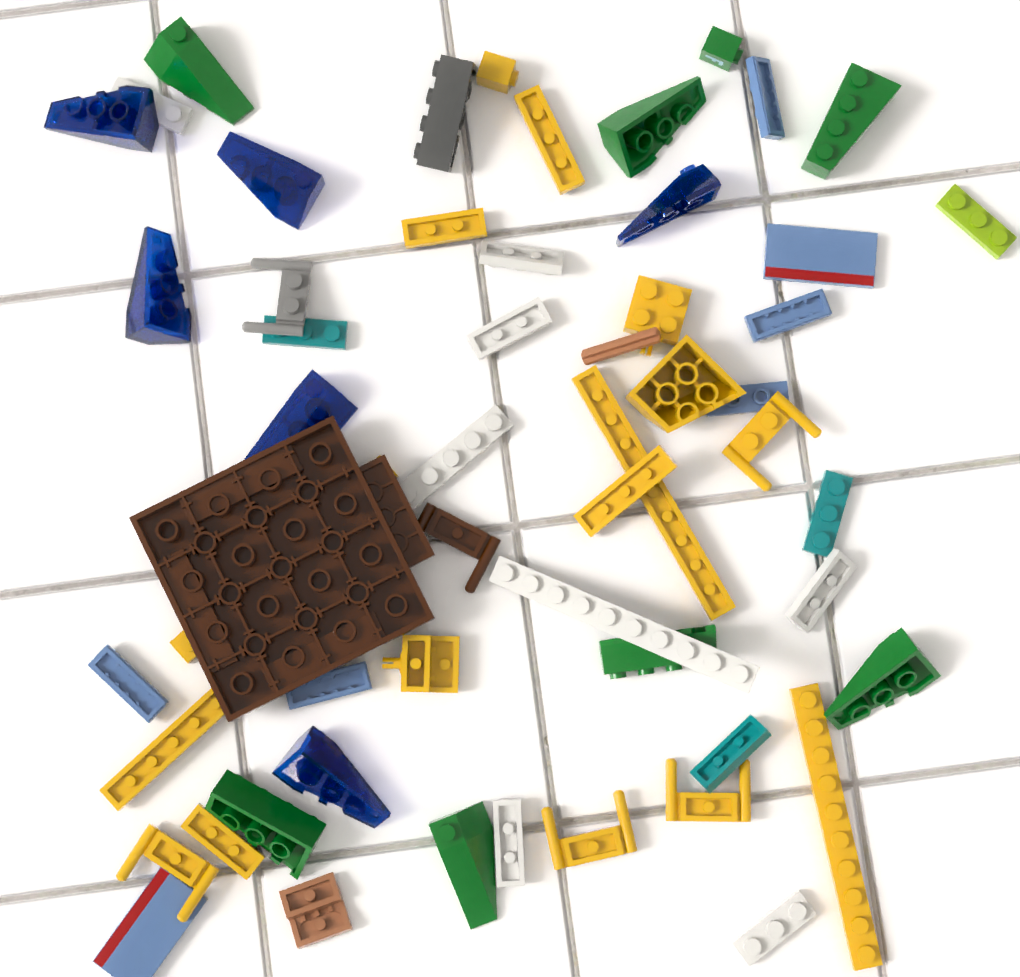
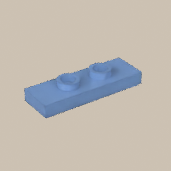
(765, 98)
(788, 315)
(753, 400)
(128, 683)
(331, 685)

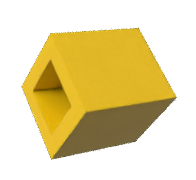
(497, 72)

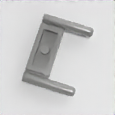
(291, 300)

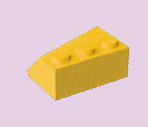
(683, 387)

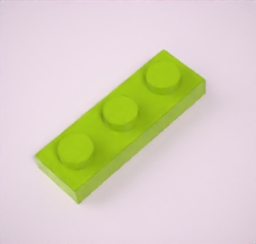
(975, 221)

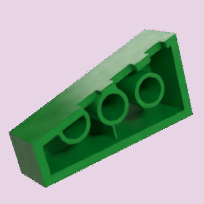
(852, 111)

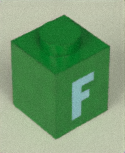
(721, 49)

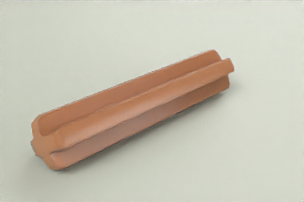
(621, 346)

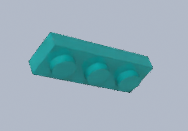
(317, 334)
(827, 514)
(730, 753)

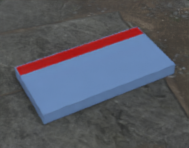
(820, 256)
(148, 929)

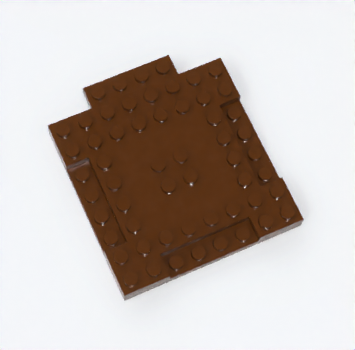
(288, 565)

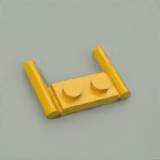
(761, 431)
(706, 806)
(594, 844)
(176, 860)

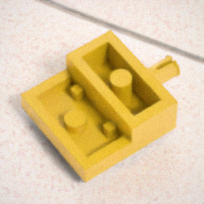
(658, 306)
(427, 663)

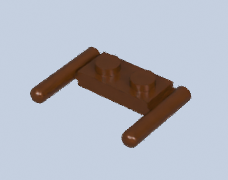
(461, 537)

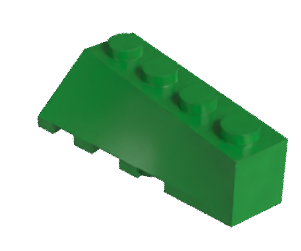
(622, 656)
(266, 821)

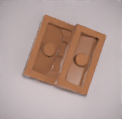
(315, 910)

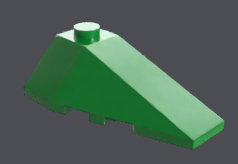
(188, 66)
(889, 672)

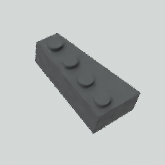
(445, 113)

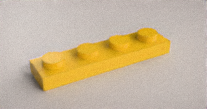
(549, 139)
(625, 491)

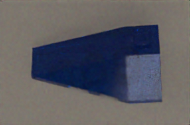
(115, 118)
(275, 180)
(686, 193)
(156, 301)
(308, 405)
(325, 771)

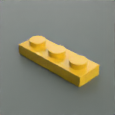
(444, 228)
(223, 841)

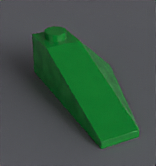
(641, 129)
(468, 856)

